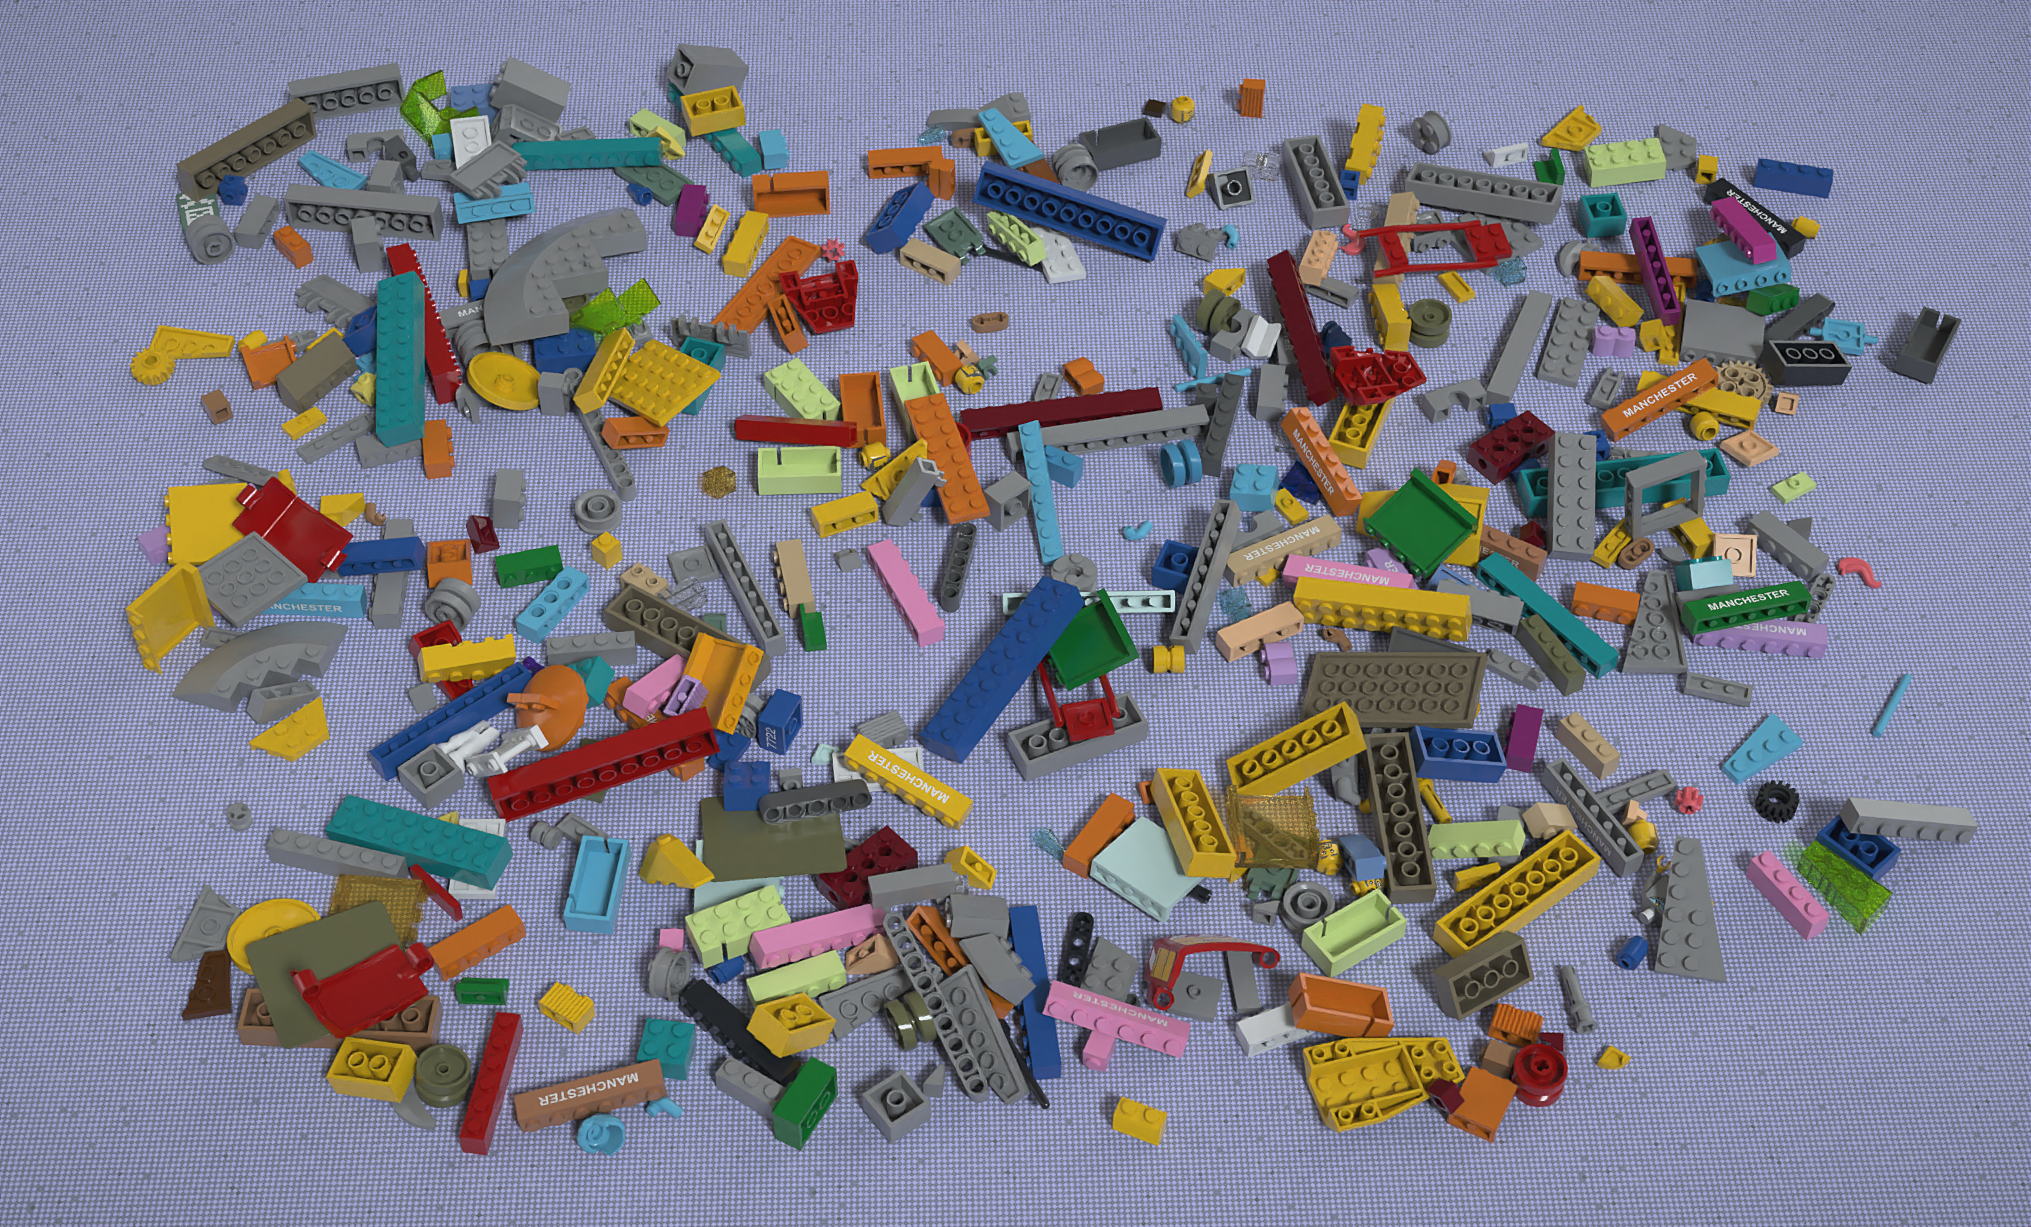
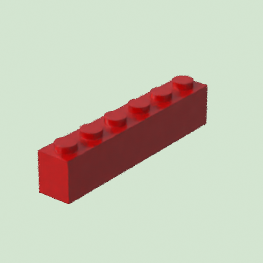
(491, 1083)

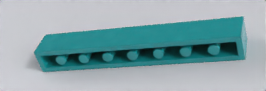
(727, 142)
(591, 153)
(1580, 641)

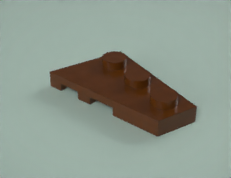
(212, 989)

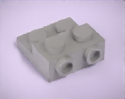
(1424, 240)

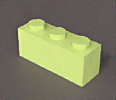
(645, 121)

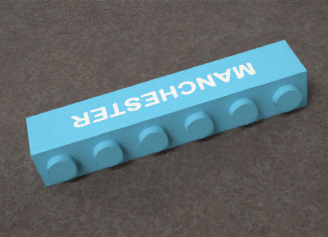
(323, 600)

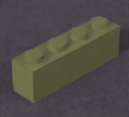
(1551, 655)

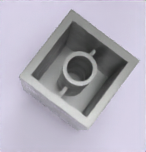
(706, 68)
(529, 89)

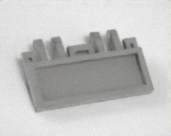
(488, 170)
(334, 297)
(736, 342)

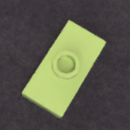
(1793, 487)

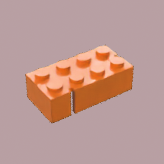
(792, 194)
(863, 404)
(1340, 1007)

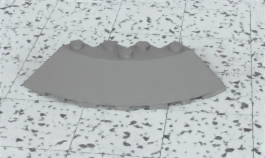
(261, 660)

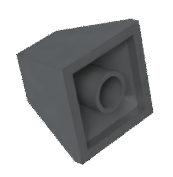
(1231, 187)

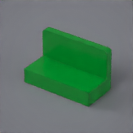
(1552, 170)
(812, 630)
(482, 991)

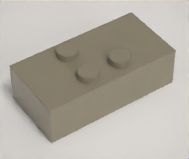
(1483, 975)

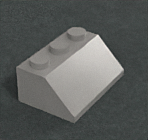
(999, 966)

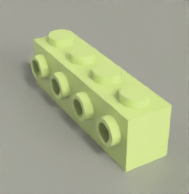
(1016, 237)
(1476, 839)
(809, 976)

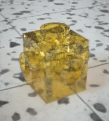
(719, 481)

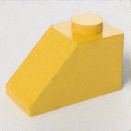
(1225, 280)
(343, 507)
(969, 863)

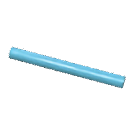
(1210, 380)
(1894, 701)

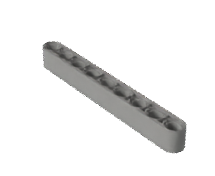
(611, 459)
(941, 1015)

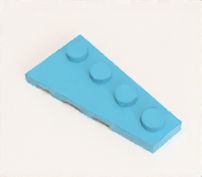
(1008, 140)
(330, 172)
(1191, 349)
(1763, 748)

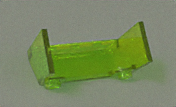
(423, 115)
(610, 313)

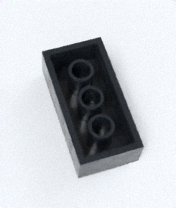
(1805, 362)

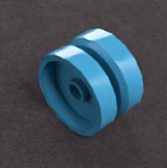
(1180, 463)

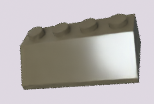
(316, 373)

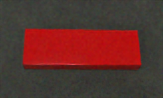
(438, 893)

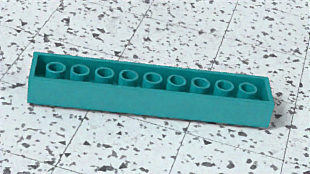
(400, 359)
(1610, 482)

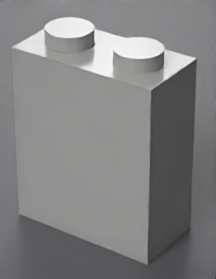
(976, 916)

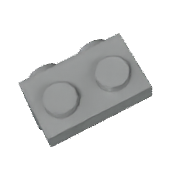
(1200, 241)

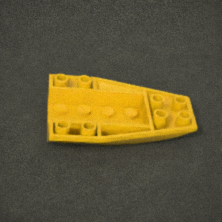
(1470, 497)
(1375, 1078)

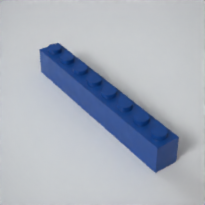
(455, 717)
(1040, 1029)

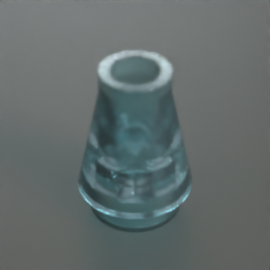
(932, 135)
(1048, 842)

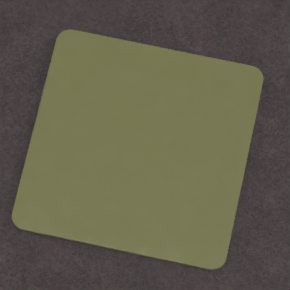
(746, 847)
(327, 949)

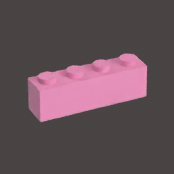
(655, 688)
(1787, 895)

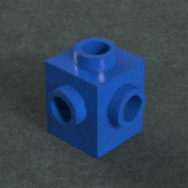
(233, 190)

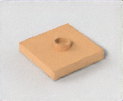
(1749, 448)
(1740, 550)

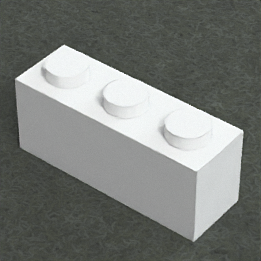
(1268, 1030)

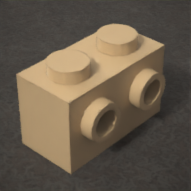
(644, 578)
(1548, 820)

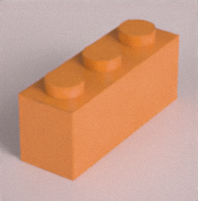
(788, 324)
(940, 358)
(633, 433)
(438, 449)
(1605, 603)

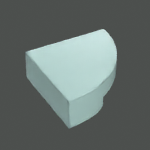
(824, 754)

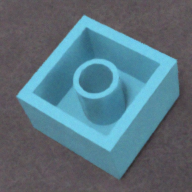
(1255, 487)

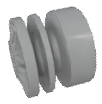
(1075, 167)
(472, 340)

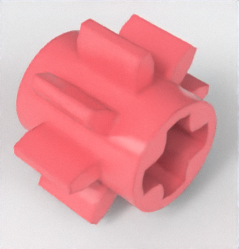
(836, 253)
(1689, 800)

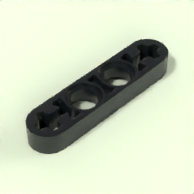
(1078, 952)

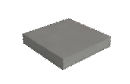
(693, 561)

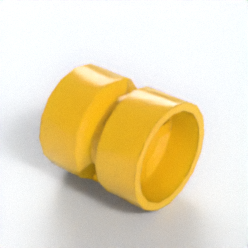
(1168, 659)

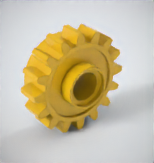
(153, 365)

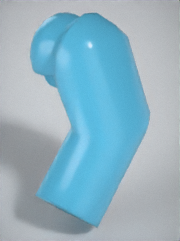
(1233, 235)
(1135, 534)

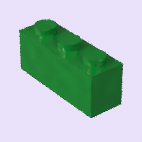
(1773, 299)
(529, 566)

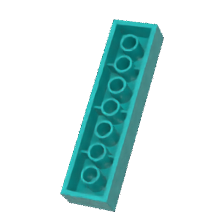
(431, 843)

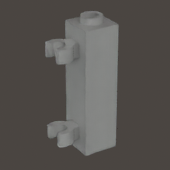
(911, 491)
(912, 886)

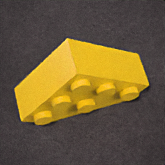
(1366, 141)

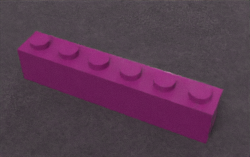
(1654, 270)

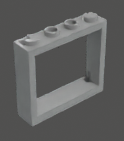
(1655, 474)

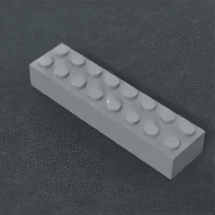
(1484, 193)
(335, 207)

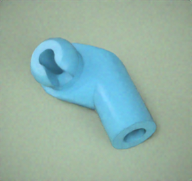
(664, 1104)

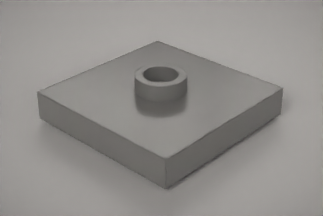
(1196, 996)

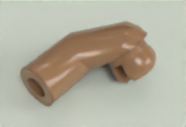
(373, 517)
(1337, 636)

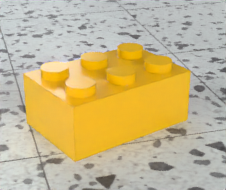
(713, 110)
(791, 1024)
(373, 1069)

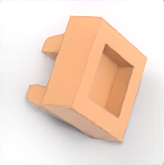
(967, 353)
(1787, 402)
(1632, 814)

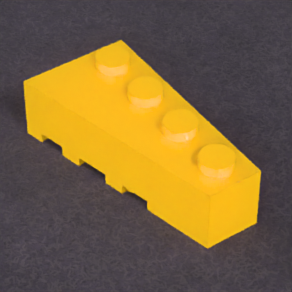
(1390, 317)
(466, 660)

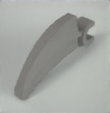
(1571, 252)
(412, 1109)

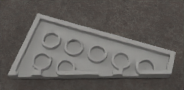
(983, 1033)

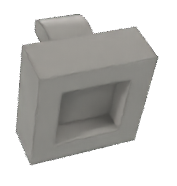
(641, 333)
(790, 779)

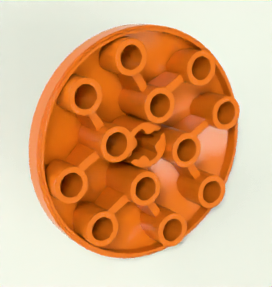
(554, 702)

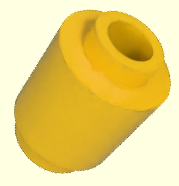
(1806, 226)
(253, 340)

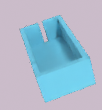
(597, 885)

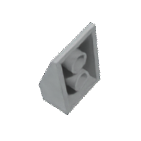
(1011, 106)

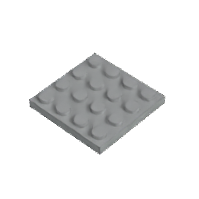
(1519, 236)
(248, 579)

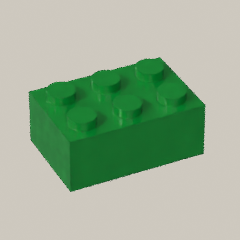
(805, 1103)

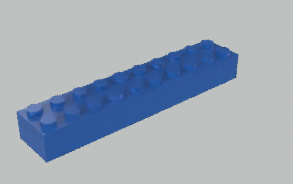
(1069, 210)
(1002, 669)

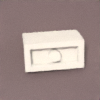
(1507, 155)
(1260, 338)

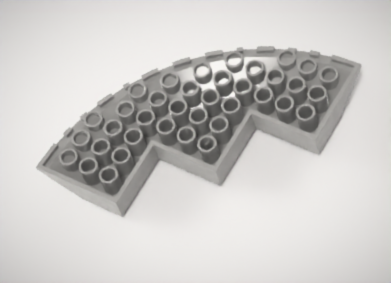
(554, 265)

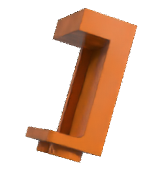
(268, 361)
(1484, 1105)

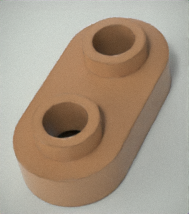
(1634, 554)

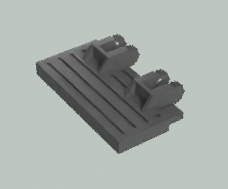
(1410, 641)

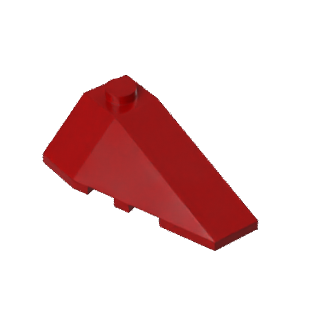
(438, 635)

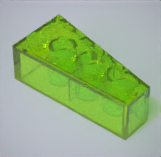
(1844, 885)

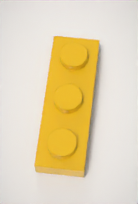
(1199, 174)
(712, 229)
(1612, 545)

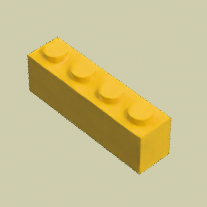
(746, 244)

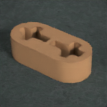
(966, 137)
(990, 322)

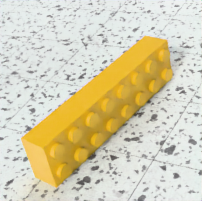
(1383, 607)
(1518, 895)

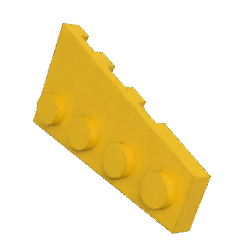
(192, 343)

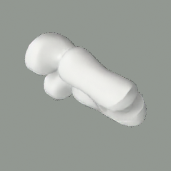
(469, 743)

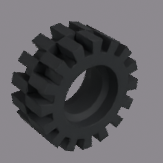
(1780, 792)

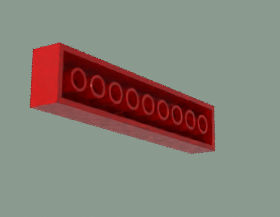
(438, 359)
(603, 765)

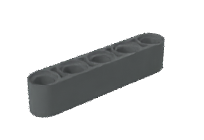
(1801, 319)
(958, 567)
(815, 801)

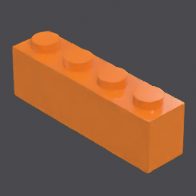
(901, 161)
(1098, 834)
(477, 942)

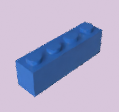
(1793, 178)
(383, 556)

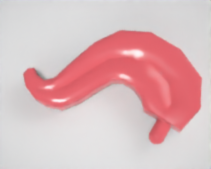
(1357, 245)
(1860, 566)

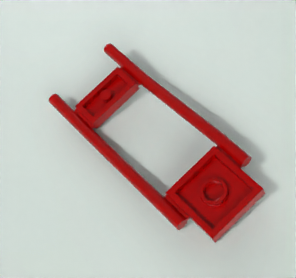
(1485, 242)
(1084, 718)

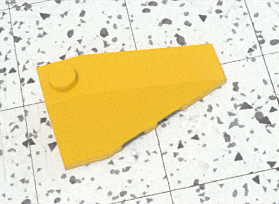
(673, 862)

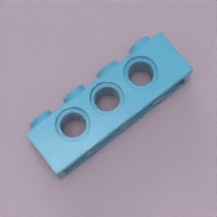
(552, 604)

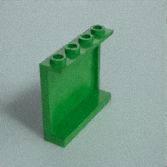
(1421, 524)
(1091, 645)

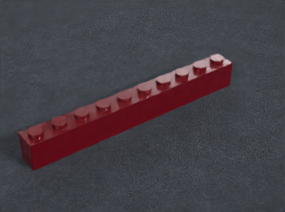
(1302, 329)
(1000, 420)

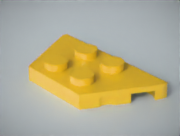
(1573, 132)
(887, 479)
(296, 733)

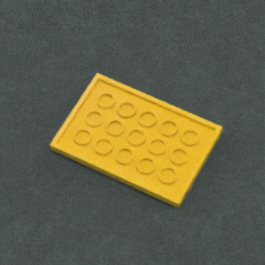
(661, 382)

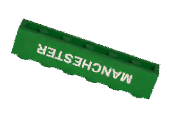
(1746, 607)

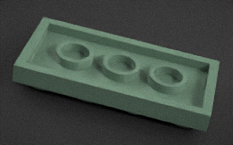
(661, 179)

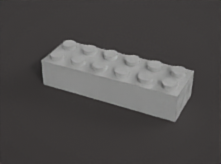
(351, 91)
(1315, 181)
(1571, 496)
(1046, 749)

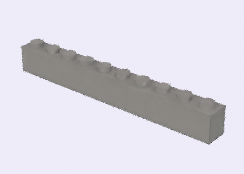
(1119, 432)

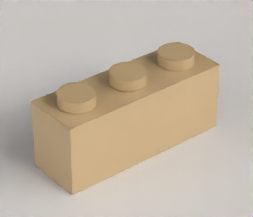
(930, 261)
(1588, 745)

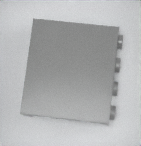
(1721, 334)

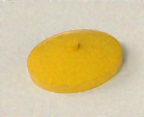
(504, 380)
(265, 921)

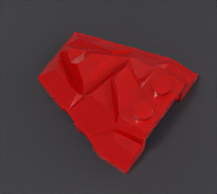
(824, 300)
(1374, 377)

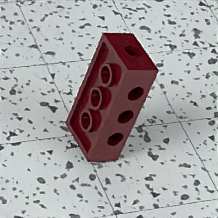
(1509, 446)
(878, 855)

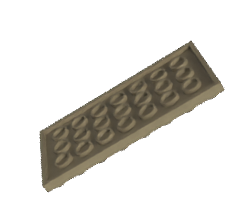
(1398, 687)

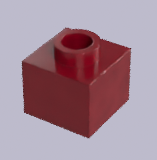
(1533, 534)
(1446, 1095)

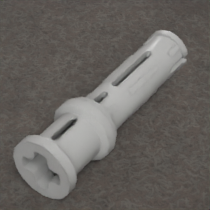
(1580, 1008)

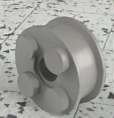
(1431, 132)
(599, 511)
(1076, 571)
(1305, 895)
(669, 974)

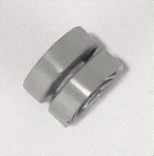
(747, 721)

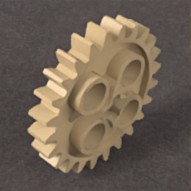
(1745, 381)

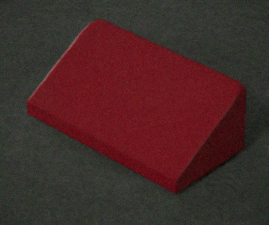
(482, 534)
(1555, 1040)

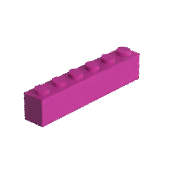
(1743, 230)

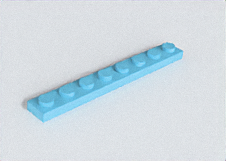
(1041, 492)

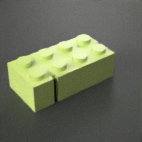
(1624, 162)
(921, 385)
(801, 392)
(802, 470)
(734, 924)
(1354, 933)

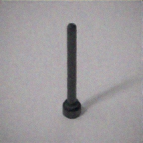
(1007, 257)
(1027, 1074)

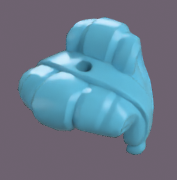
(601, 1134)

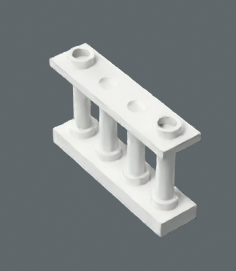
(514, 742)

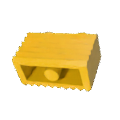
(567, 1007)
(1139, 1121)

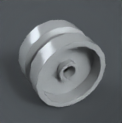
(210, 239)
(453, 601)

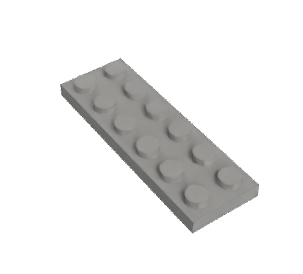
(1569, 342)

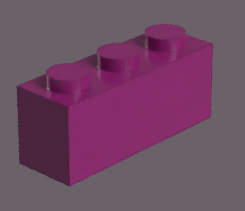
(691, 210)
(1522, 737)

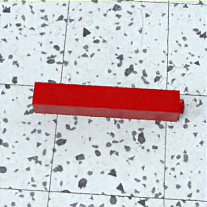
(796, 430)

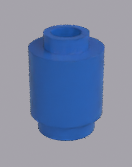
(1705, 292)
(1632, 952)
(727, 970)

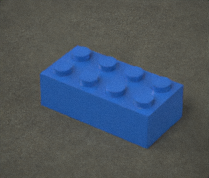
(900, 218)
(1457, 754)

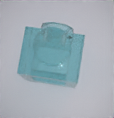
(1511, 272)
(1236, 604)

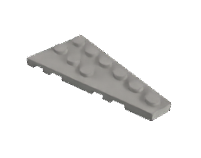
(1657, 633)
(1689, 929)

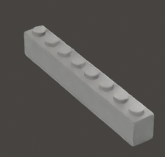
(1518, 347)
(1206, 575)
(745, 588)

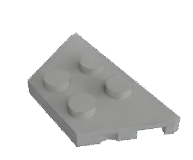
(1677, 148)
(206, 927)
(1110, 971)

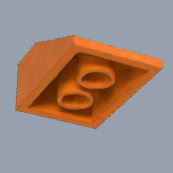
(450, 560)

